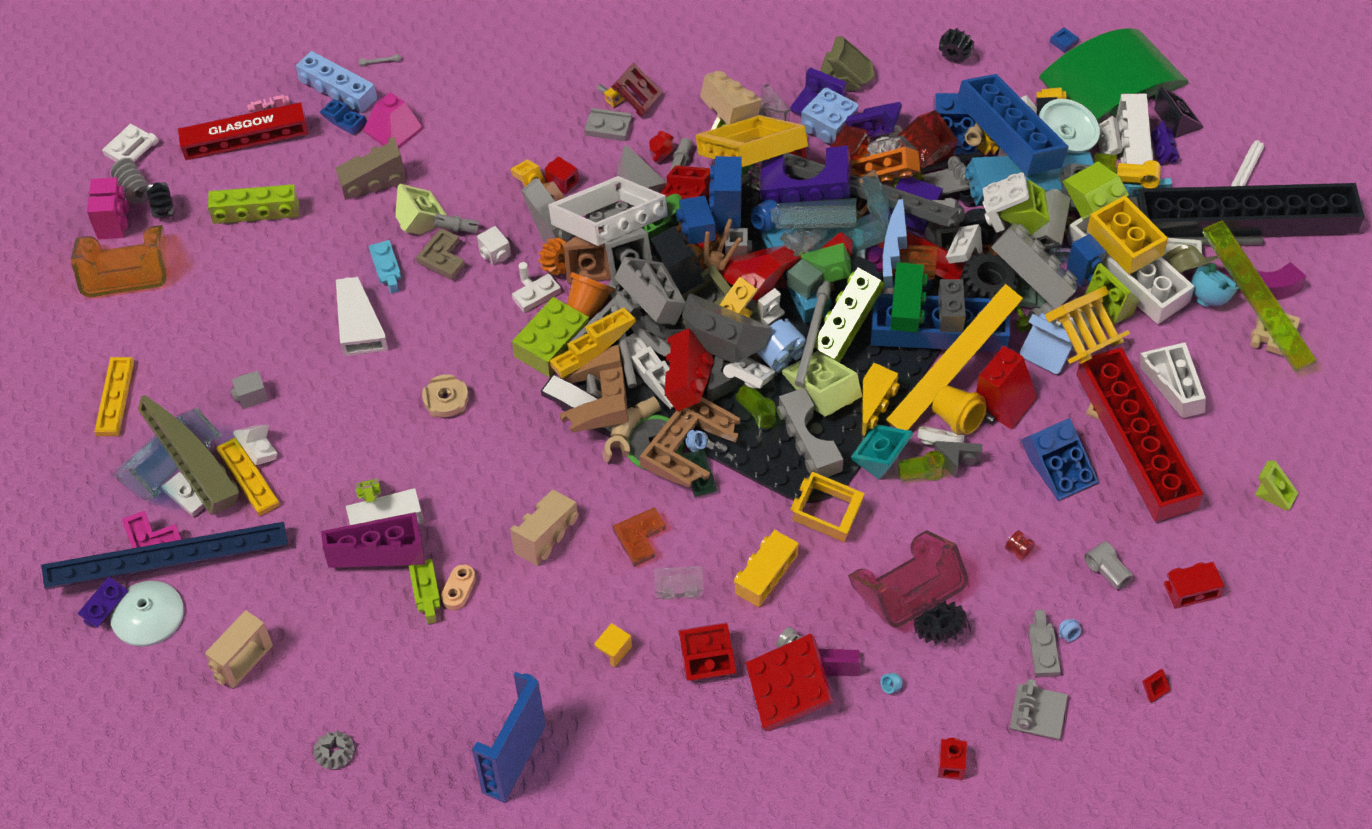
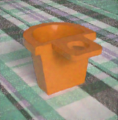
(587, 294)

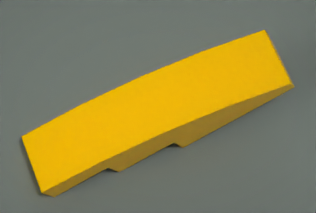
(599, 337)

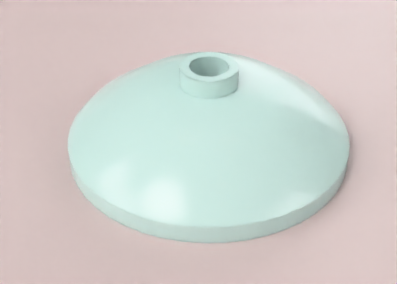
(1072, 124)
(150, 623)

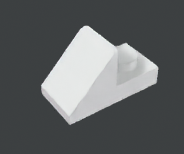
(965, 244)
(256, 444)

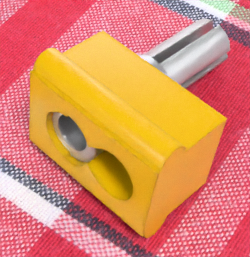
(611, 97)

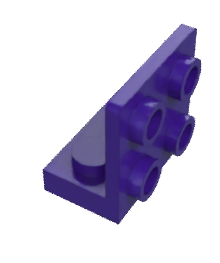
(814, 84)
(877, 119)

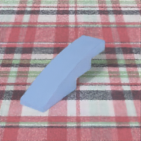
(894, 240)

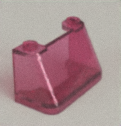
(917, 584)

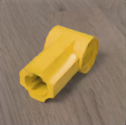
(1146, 174)

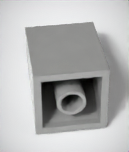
(631, 245)

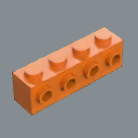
(889, 164)

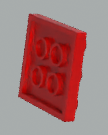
(789, 682)

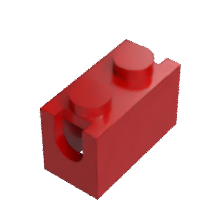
(1194, 584)

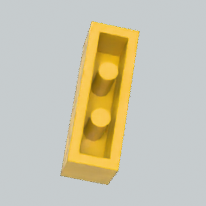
(766, 568)

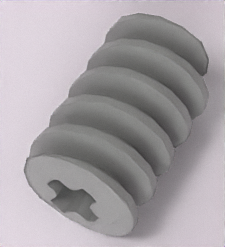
(131, 180)

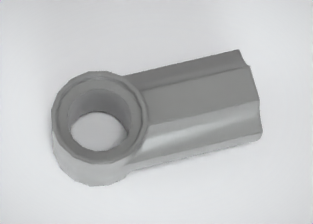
(1104, 559)

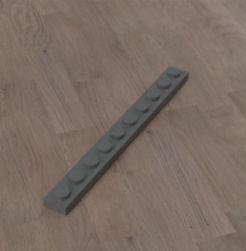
(913, 204)

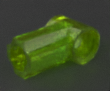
(759, 407)
(920, 467)

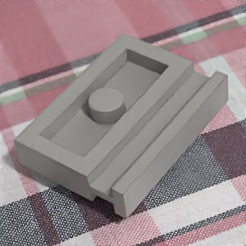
(608, 124)

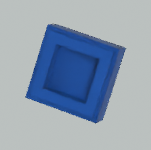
(1064, 39)

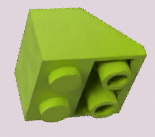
(1030, 213)
(1120, 301)

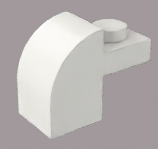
(767, 308)

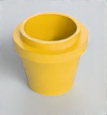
(960, 409)

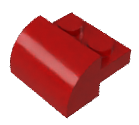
(688, 182)
(706, 651)

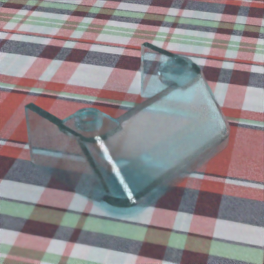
(870, 228)
(153, 465)

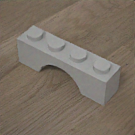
(819, 455)

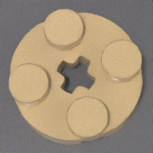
(445, 407)

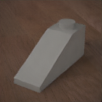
(537, 200)

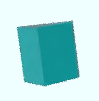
(881, 449)

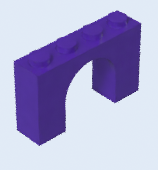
(827, 185)

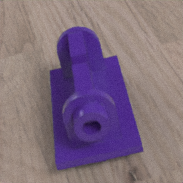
(1164, 144)
(102, 602)

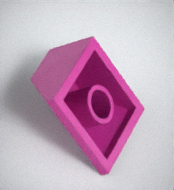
(392, 118)

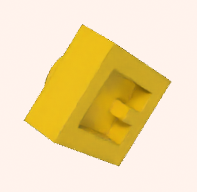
(527, 172)

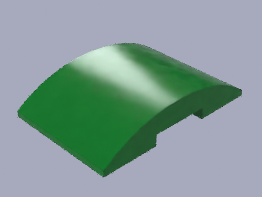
(1112, 66)

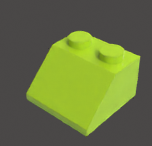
(1094, 188)

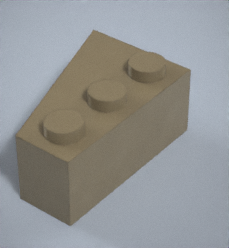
(372, 172)

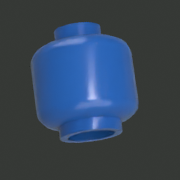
(762, 215)

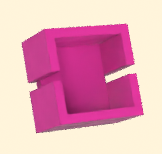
(108, 208)

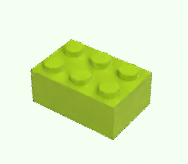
(548, 335)

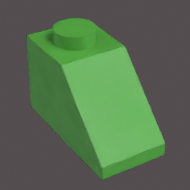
(831, 261)

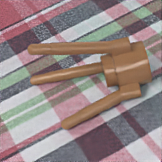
(716, 257)

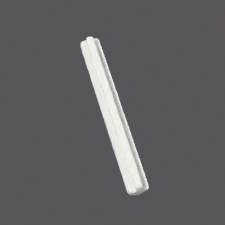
(1248, 164)

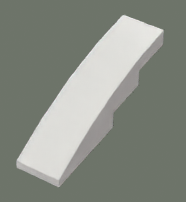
(648, 366)

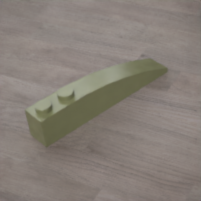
(191, 457)

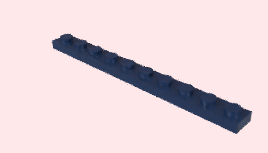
(164, 555)

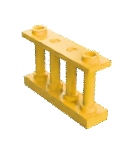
(1074, 309)

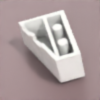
(1175, 378)

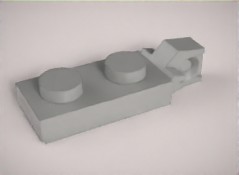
(1043, 646)

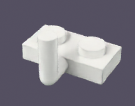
(534, 292)

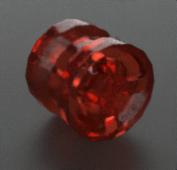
(1019, 545)

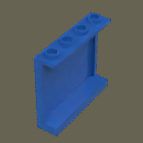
(502, 763)

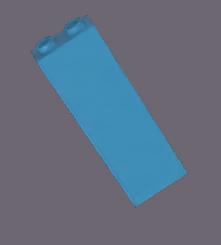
(986, 170)

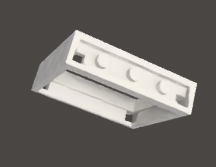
(568, 211)

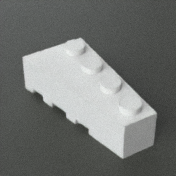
(1134, 129)

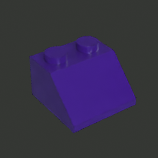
(919, 189)

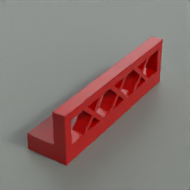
(943, 267)

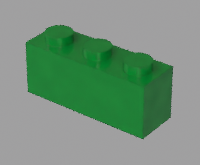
(908, 297)

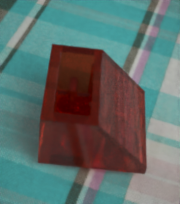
(931, 138)

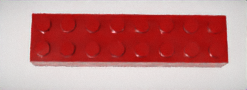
(1139, 435)

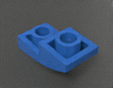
(342, 117)

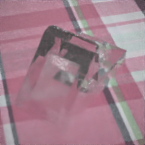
(772, 105)

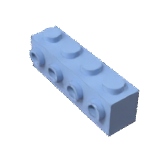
(336, 82)

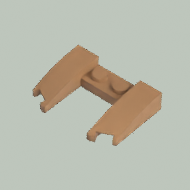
(612, 406)
(660, 453)

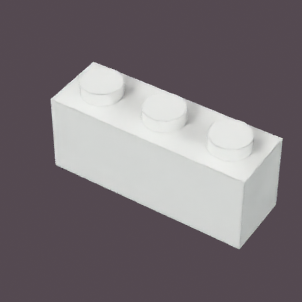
(385, 507)

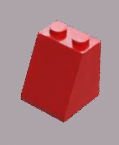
(1007, 387)

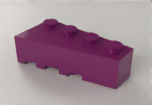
(375, 543)

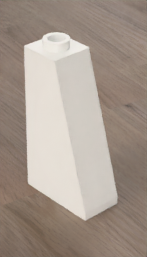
(358, 323)

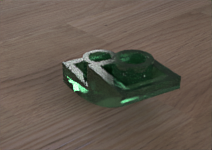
(700, 486)

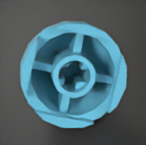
(1212, 287)

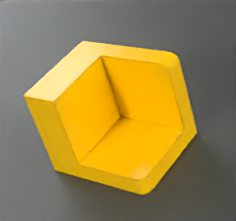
(614, 643)

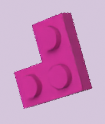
(141, 533)

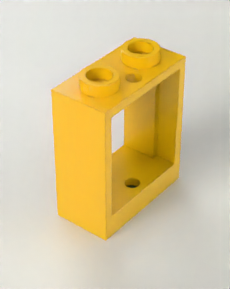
(835, 489)

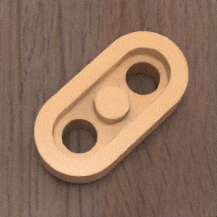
(460, 585)

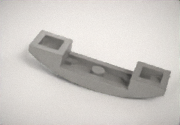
(657, 343)

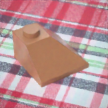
(586, 259)

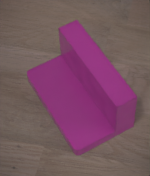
(840, 662)

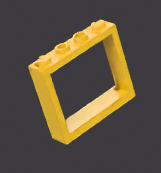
(774, 136)

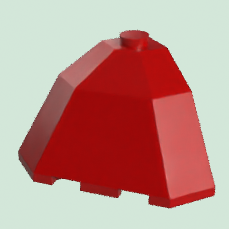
(760, 268)

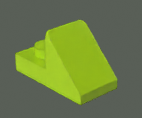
(1276, 486)

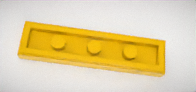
(114, 396)
(247, 477)

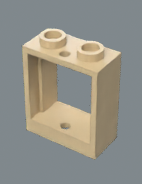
(238, 649)

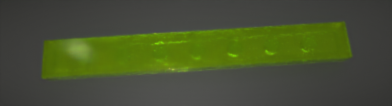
(1259, 296)

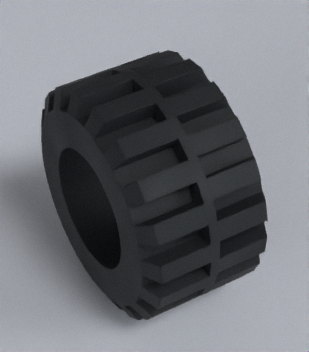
(988, 268)

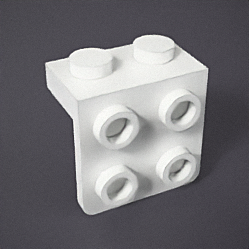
(1002, 196)

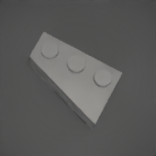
(651, 288)

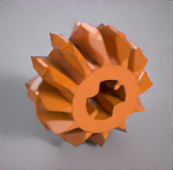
(552, 256)

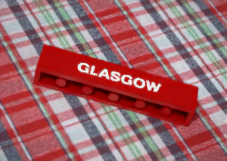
(243, 131)

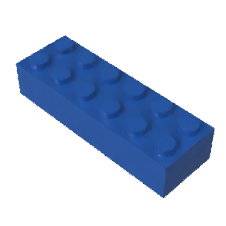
(1012, 124)
(929, 332)

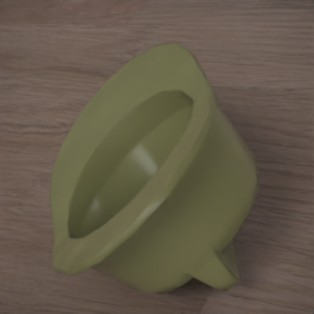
(1187, 257)

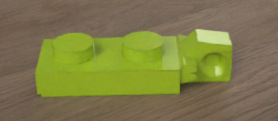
(368, 490)
(425, 589)

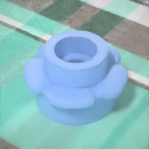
(696, 440)
(1069, 630)

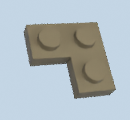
(438, 255)

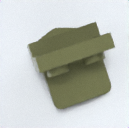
(848, 64)

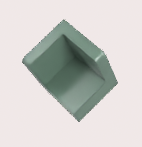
(804, 279)

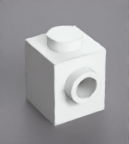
(493, 246)

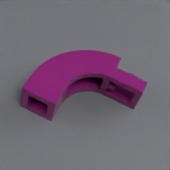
(1282, 282)

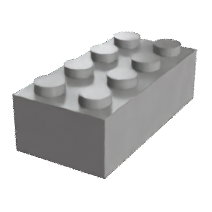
(1035, 265)

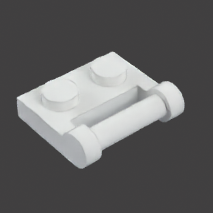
(128, 144)
(750, 371)

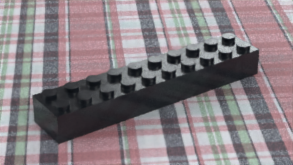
(1254, 209)

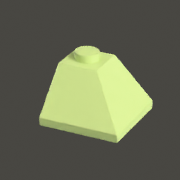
(416, 209)

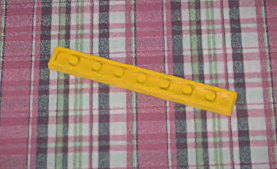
(955, 358)

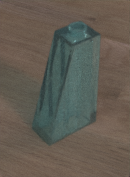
(815, 214)

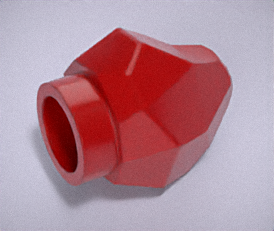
(661, 146)

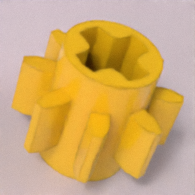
(987, 144)

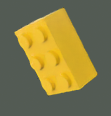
(1127, 234)

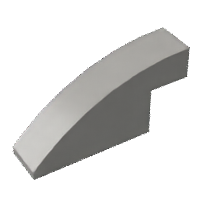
(636, 170)

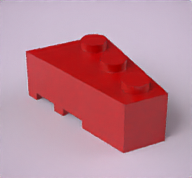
(687, 371)

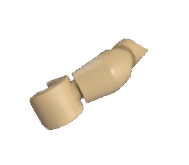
(621, 432)

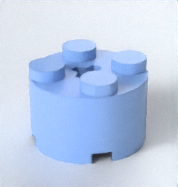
(783, 345)

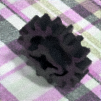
(941, 623)

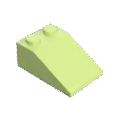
(827, 383)

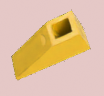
(877, 388)

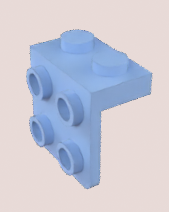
(827, 115)
(1046, 344)

